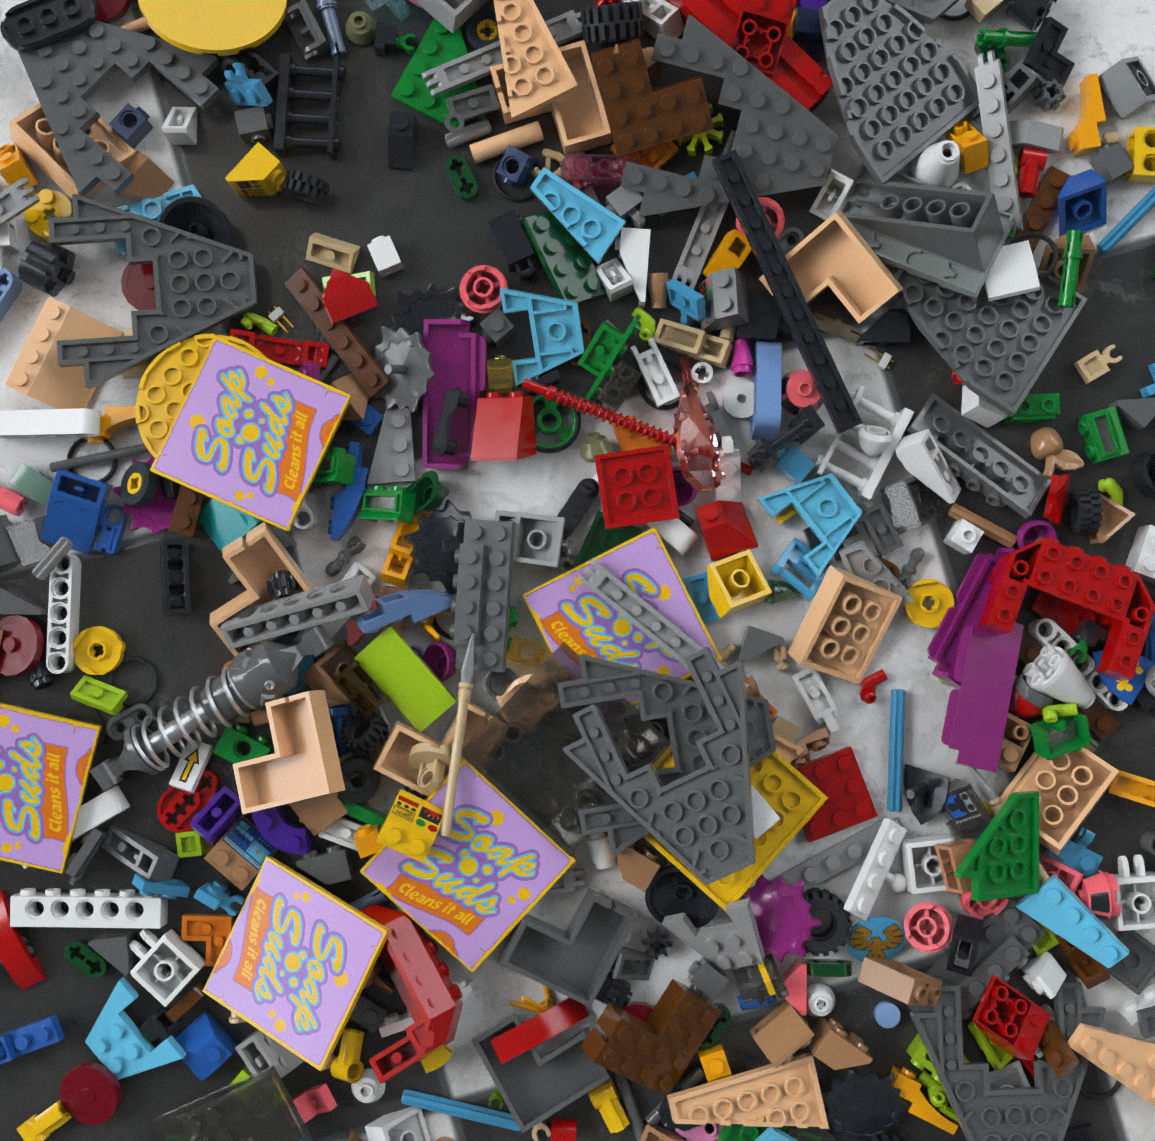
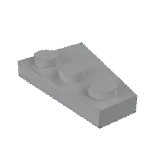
(394, 450)
(864, 563)

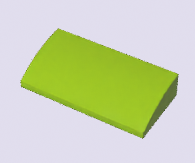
(405, 678)

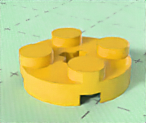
(49, 201)
(935, 591)
(85, 654)

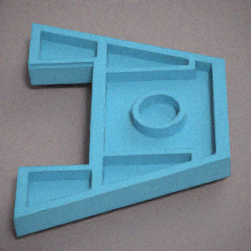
(553, 327)
(825, 510)
(121, 1043)

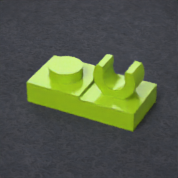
(99, 695)
(995, 1055)

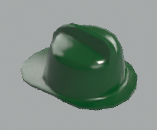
(428, 491)

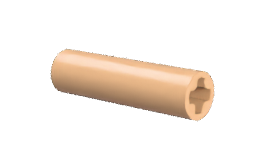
(498, 144)

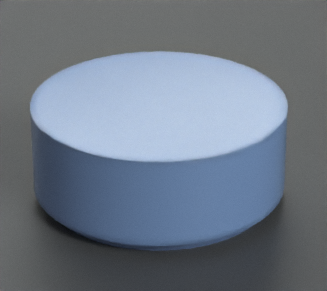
(887, 1014)

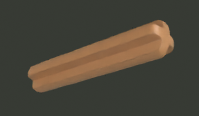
(990, 529)

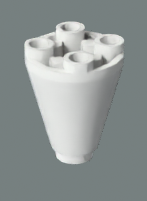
(937, 164)
(1058, 677)

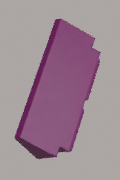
(457, 361)
(966, 612)
(980, 708)

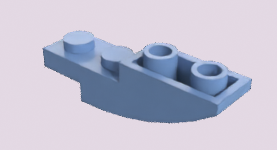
(413, 604)

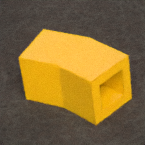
(437, 1059)

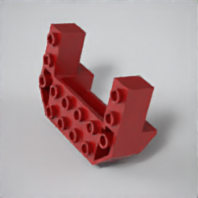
(1081, 581)
(423, 988)

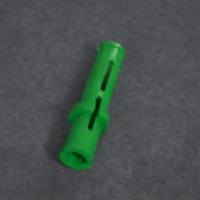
(1004, 37)
(1070, 268)

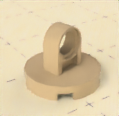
(430, 762)

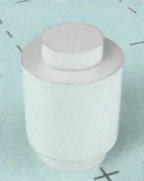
(600, 850)

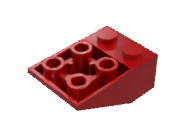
(762, 32)
(1010, 1019)

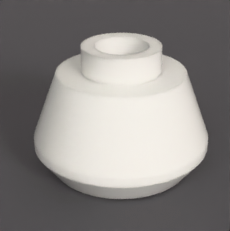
(874, 439)
(820, 1000)
(368, 1088)

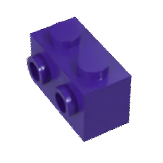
(217, 816)

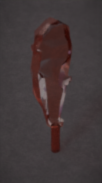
(695, 436)

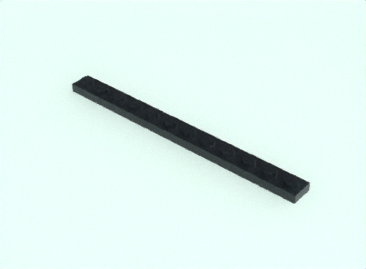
(786, 291)

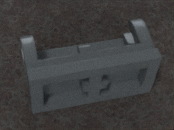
(306, 31)

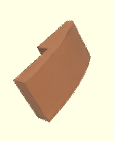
(815, 741)

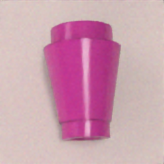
(742, 360)

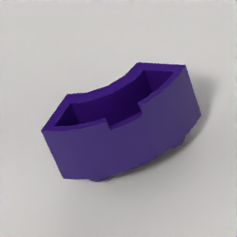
(283, 831)

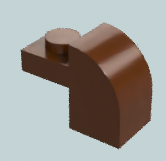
(1082, 965)

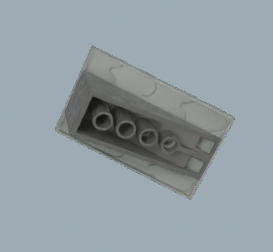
(929, 228)

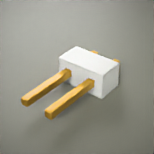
(276, 315)
(883, 361)

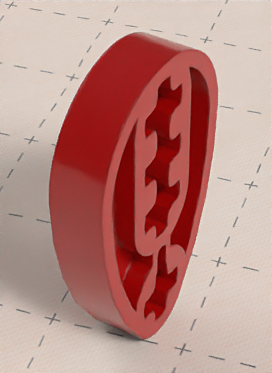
(173, 796)

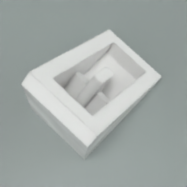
(181, 126)
(831, 195)
(614, 279)
(979, 410)

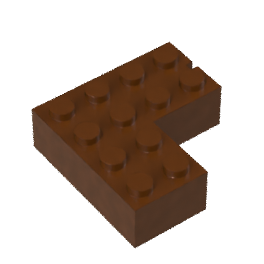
(644, 115)
(653, 1049)

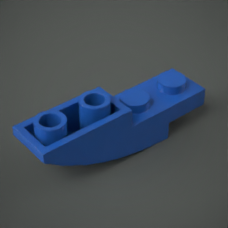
(348, 503)
(29, 1038)

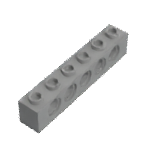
(298, 611)

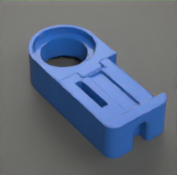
(111, 533)

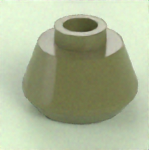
(361, 28)
(594, 445)

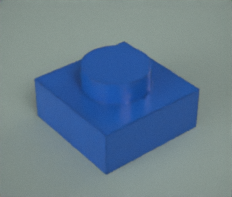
(371, 421)

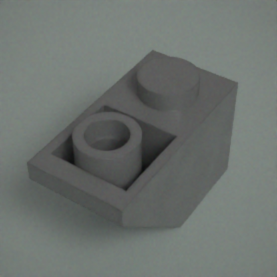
(329, 866)

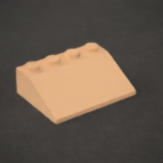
(35, 138)
(37, 366)
(844, 625)
(1066, 792)

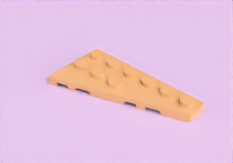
(530, 57)
(1120, 1056)
(756, 1098)

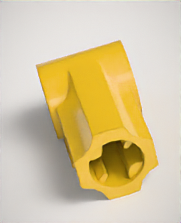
(348, 1064)
(607, 1101)
(40, 1126)

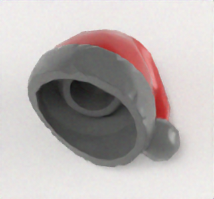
(1026, 701)

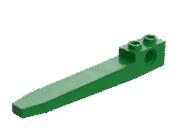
(230, 749)

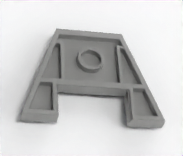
(726, 944)

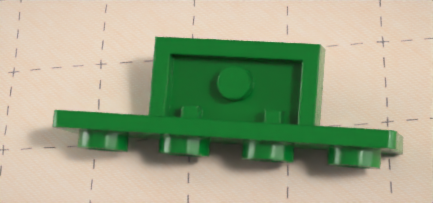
(603, 350)

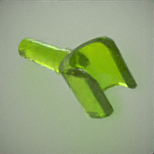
(496, 1095)

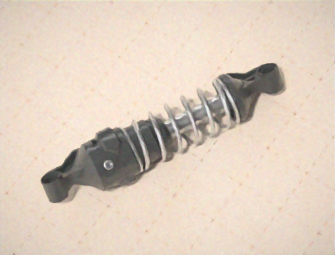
(245, 684)

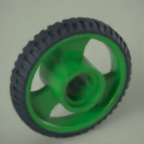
(567, 434)

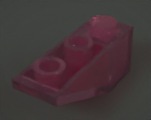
(594, 169)

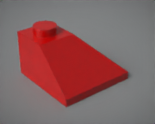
(725, 529)

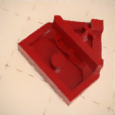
(346, 296)
(1057, 499)

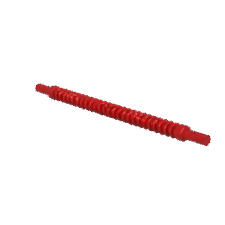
(552, 394)

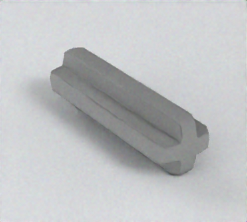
(468, 133)
(52, 558)

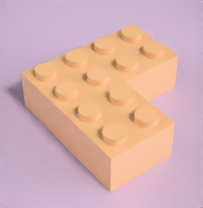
(578, 115)
(843, 261)
(253, 563)
(395, 752)
(303, 759)

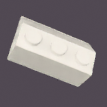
(399, 1126)

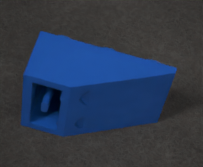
(75, 509)

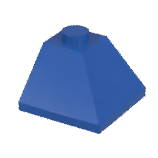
(1082, 202)
(205, 1045)

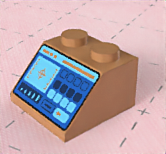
(240, 853)

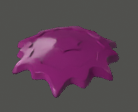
(155, 515)
(781, 916)

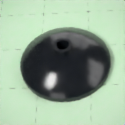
(194, 211)
(667, 897)

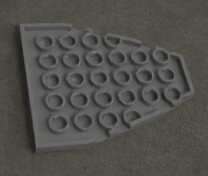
(891, 82)
(991, 344)

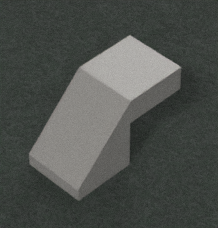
(1036, 135)

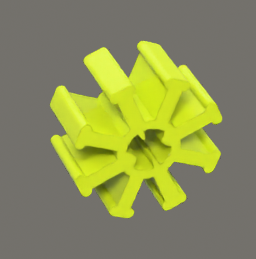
(703, 137)

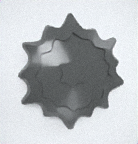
(406, 365)

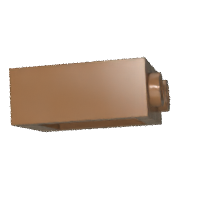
(900, 981)

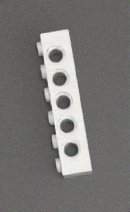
(25, 912)

